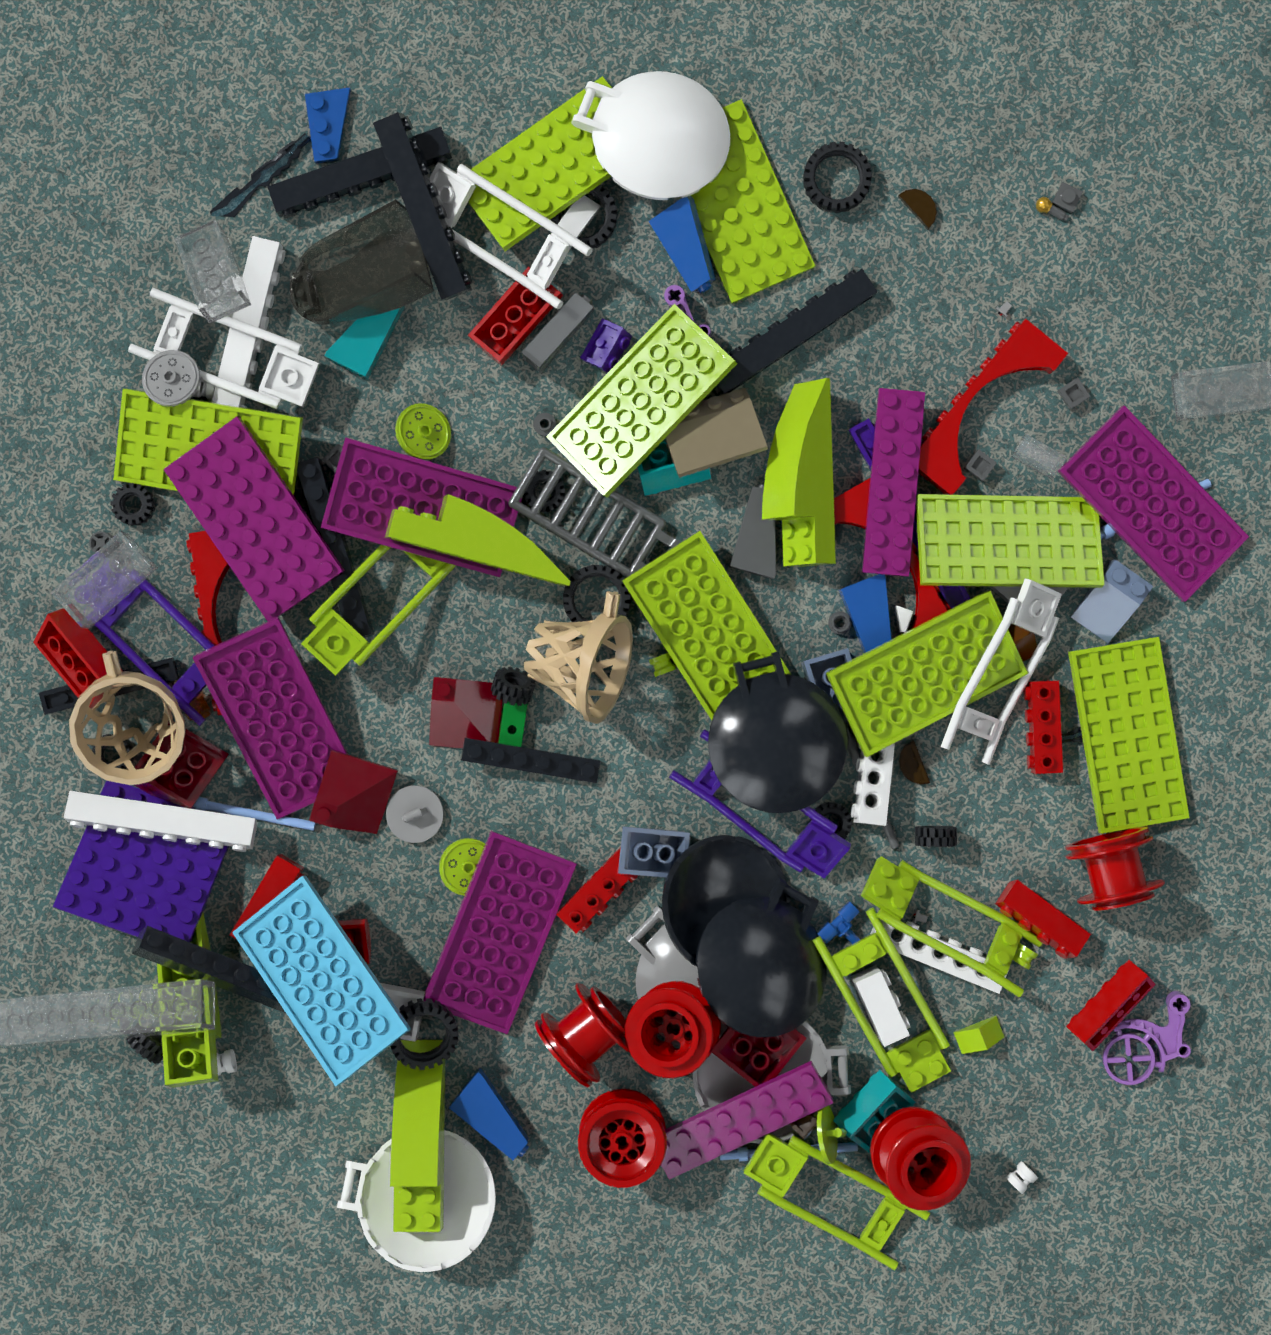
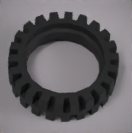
(850, 153)
(610, 221)
(591, 571)
(440, 1052)

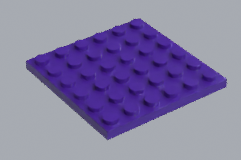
(139, 879)

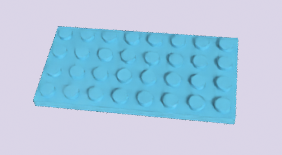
(321, 981)

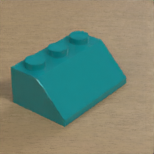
(659, 473)
(870, 1107)

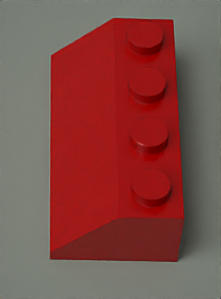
(72, 652)

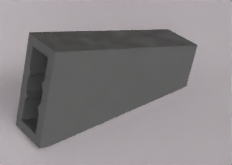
(558, 332)
(756, 539)

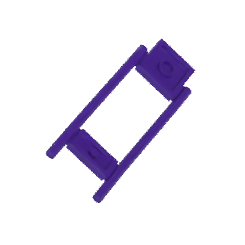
(191, 682)
(814, 848)

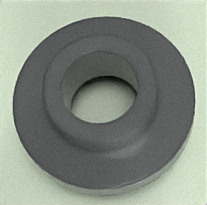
(539, 418)
(847, 622)

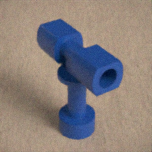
(840, 925)

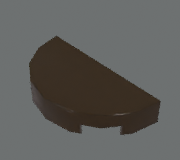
(920, 205)
(912, 765)

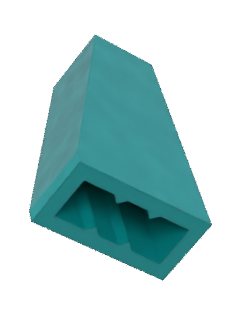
(364, 342)

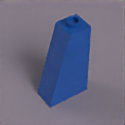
(685, 243)
(868, 611)
(490, 1116)

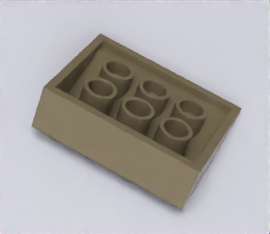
(716, 433)

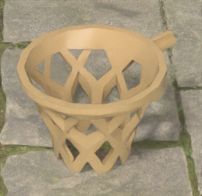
(553, 668)
(115, 681)

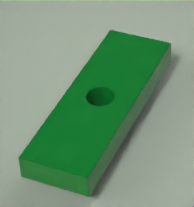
(515, 716)

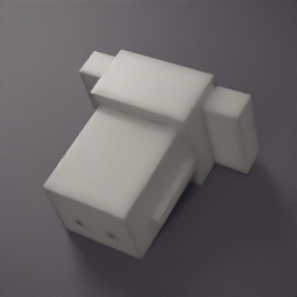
(1003, 309)
(919, 917)

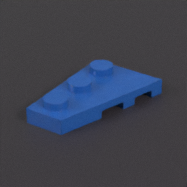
(326, 122)

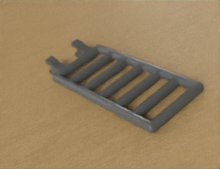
(573, 537)

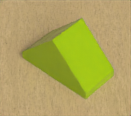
(979, 1036)

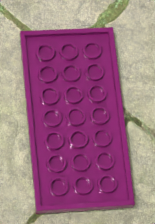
(378, 480)
(1153, 503)
(253, 519)
(272, 713)
(499, 931)

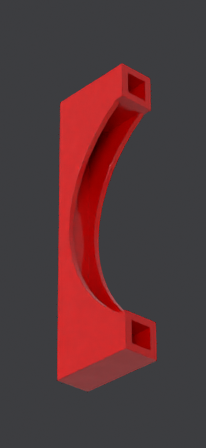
(1023, 351)
(852, 510)
(209, 569)

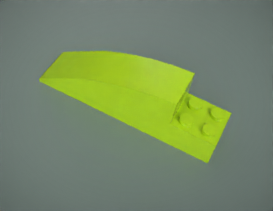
(801, 477)
(473, 535)
(190, 1056)
(418, 1144)

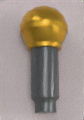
(1044, 205)

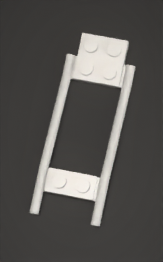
(454, 193)
(286, 375)
(1033, 612)

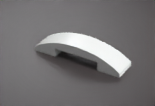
(579, 216)

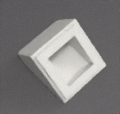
(903, 618)

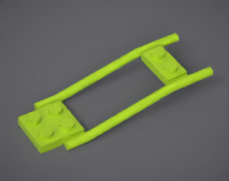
(337, 642)
(891, 890)
(917, 1058)
(778, 1164)

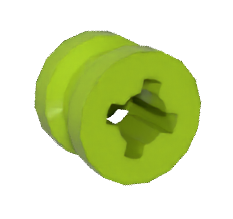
(662, 664)
(1024, 956)

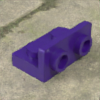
(606, 346)

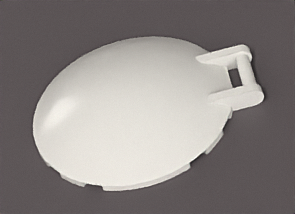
(657, 133)
(467, 1208)

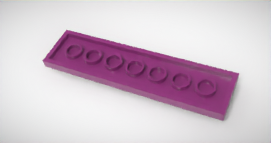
(893, 482)
(744, 1118)

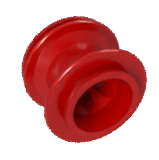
(1114, 868)
(584, 1034)
(661, 1057)
(926, 1133)
(622, 1169)

